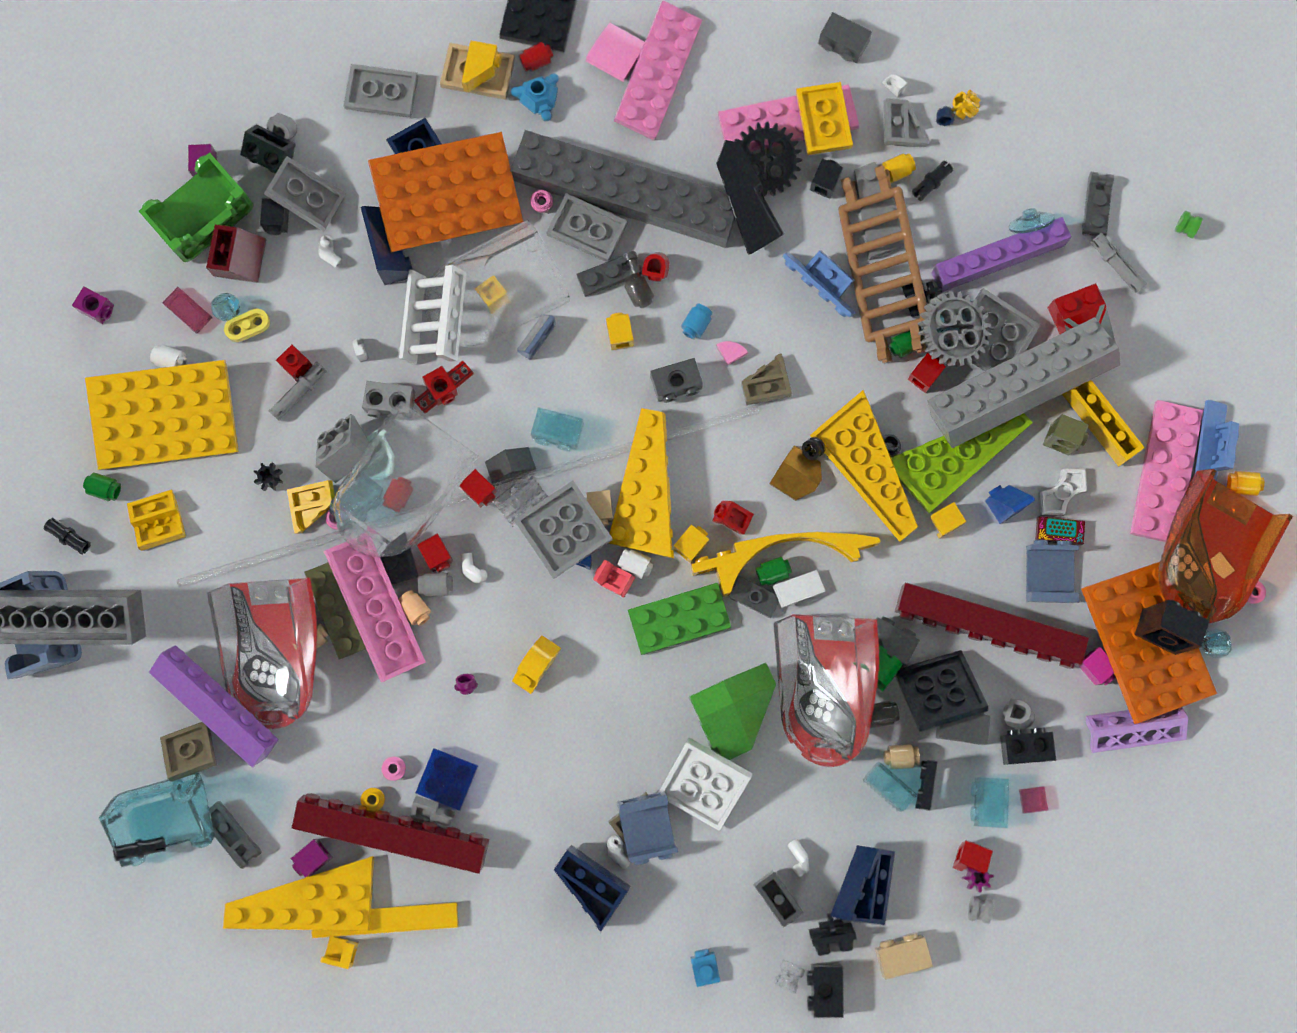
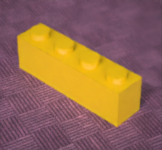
(1104, 422)

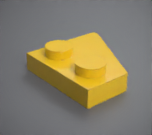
(309, 503)

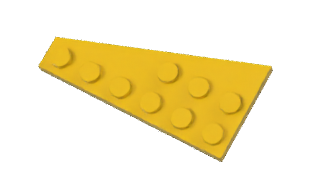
(862, 456)
(644, 498)
(319, 902)

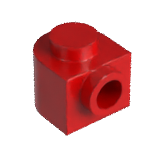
(656, 266)

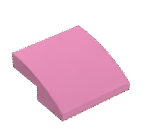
(615, 52)

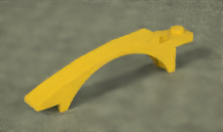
(729, 564)

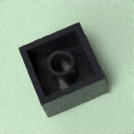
(1172, 627)

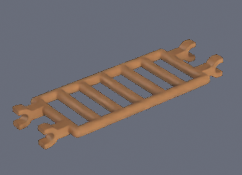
(905, 234)

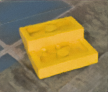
(156, 520)

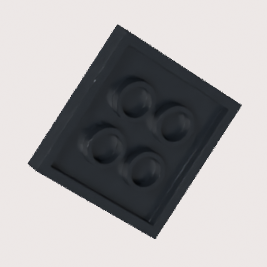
(538, 22)
(941, 690)

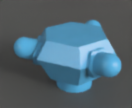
(538, 95)

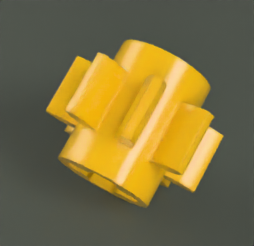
(966, 104)

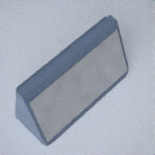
(537, 336)

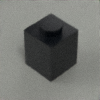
(826, 178)
(274, 217)

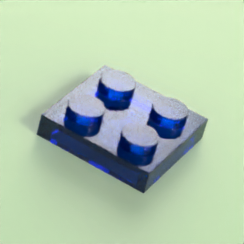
(446, 779)

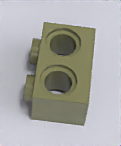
(1066, 435)

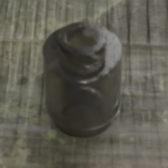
(638, 290)
(884, 714)

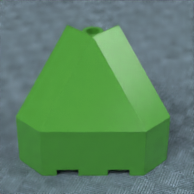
(734, 710)

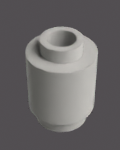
(435, 584)

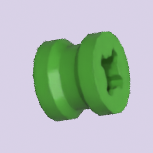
(1188, 224)

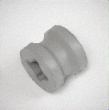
(980, 909)

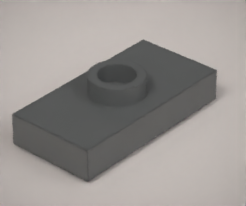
(754, 597)

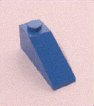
(1007, 502)

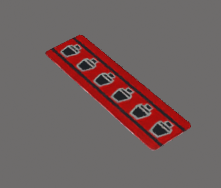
(458, 375)

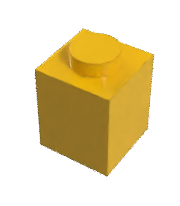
(619, 331)
(691, 543)

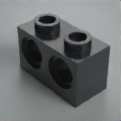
(266, 148)
(1028, 752)

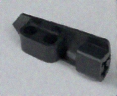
(744, 193)

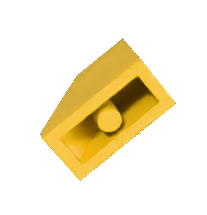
(480, 64)

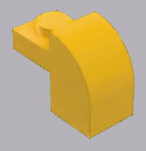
(535, 664)

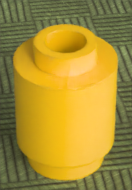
(900, 166)
(1246, 482)

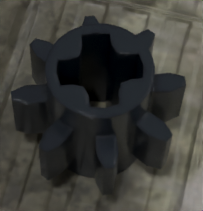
(267, 470)

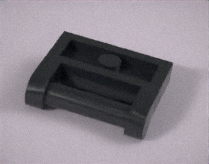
(927, 777)

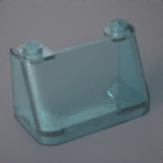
(164, 809)

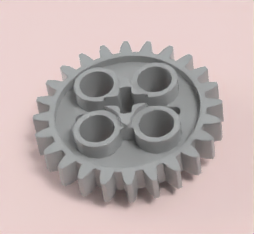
(958, 350)

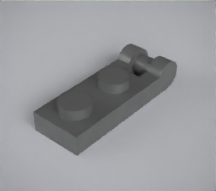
(1097, 204)
(608, 273)
(232, 835)

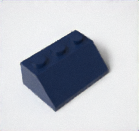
(413, 137)
(390, 265)

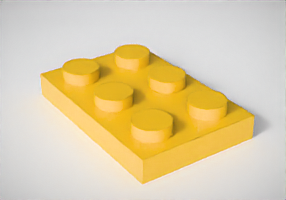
(824, 118)

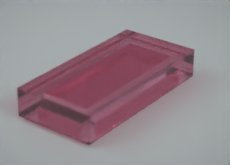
(187, 310)

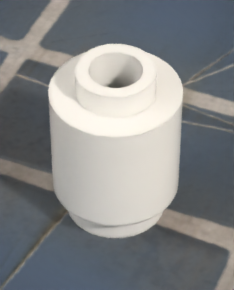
(165, 356)
(635, 563)

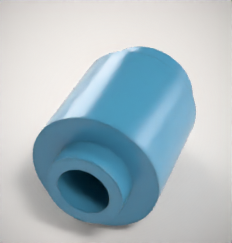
(696, 321)

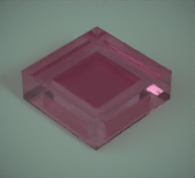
(1033, 799)

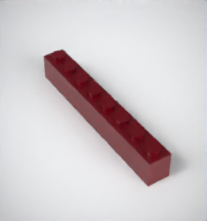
(992, 625)
(390, 833)

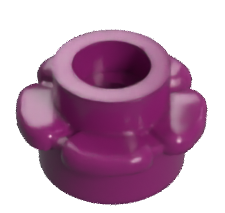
(465, 684)

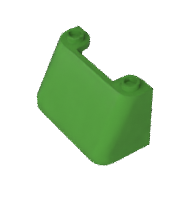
(191, 212)

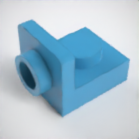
(705, 968)

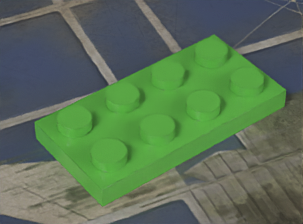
(679, 618)

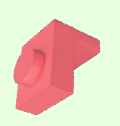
(613, 578)

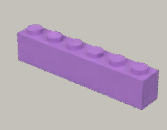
(1000, 255)
(213, 705)

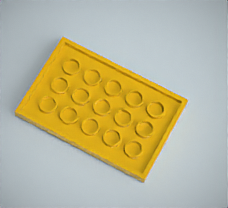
(161, 414)

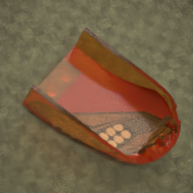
(1217, 548)

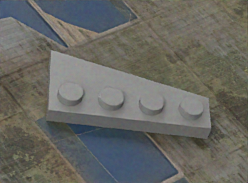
(867, 185)

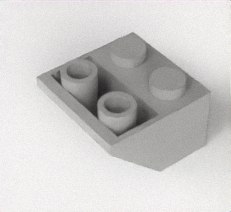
(340, 448)

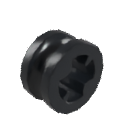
(809, 452)

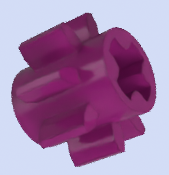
(971, 878)

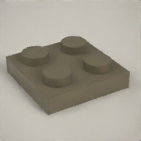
(188, 751)

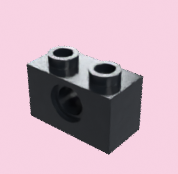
(832, 1005)

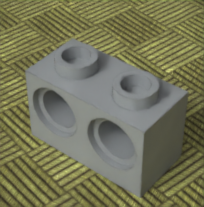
(390, 395)

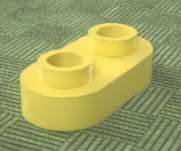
(247, 324)

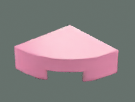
(731, 351)

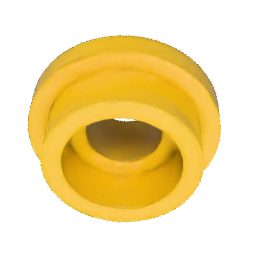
(379, 796)

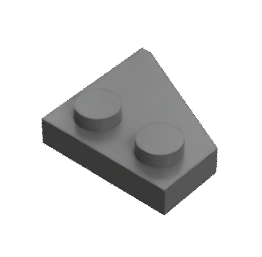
(901, 125)

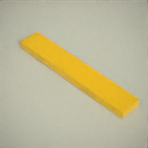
(404, 919)

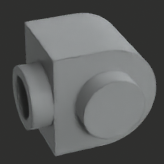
(282, 126)
(1018, 714)

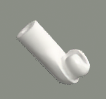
(326, 251)
(470, 571)
(615, 851)
(801, 856)

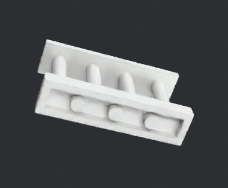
(450, 315)

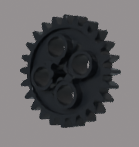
(786, 160)

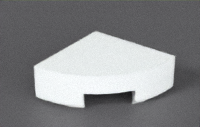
(895, 85)
(359, 349)

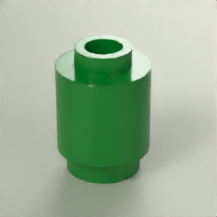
(901, 344)
(102, 487)
(773, 571)

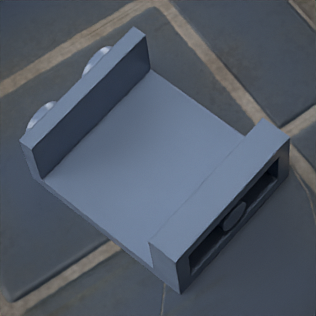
(1050, 572)
(647, 828)

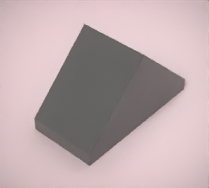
(510, 464)

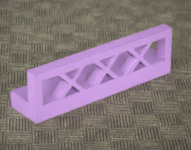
(1120, 723)

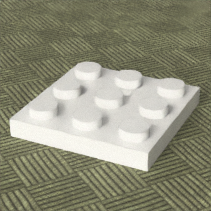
(705, 784)

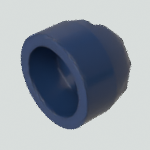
(945, 116)

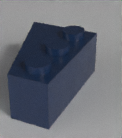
(592, 885)
(866, 887)

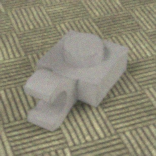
(428, 810)

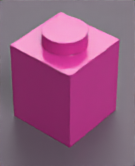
(1098, 667)

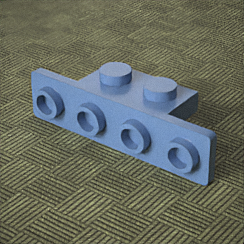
(826, 277)
(1217, 439)

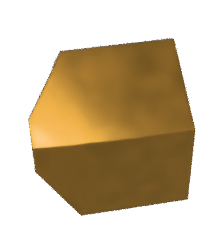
(797, 475)

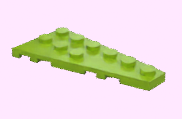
(938, 470)

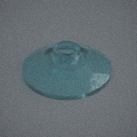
(1031, 221)

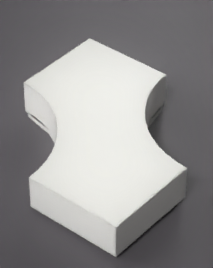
(1054, 501)

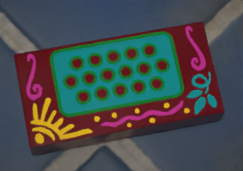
(1060, 530)

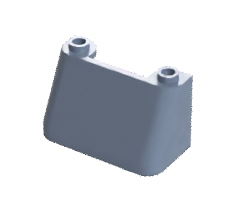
(38, 657)

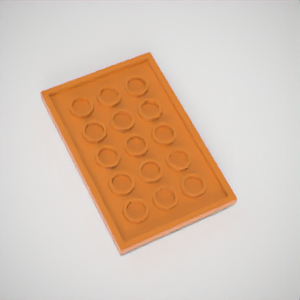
(445, 191)
(1147, 675)

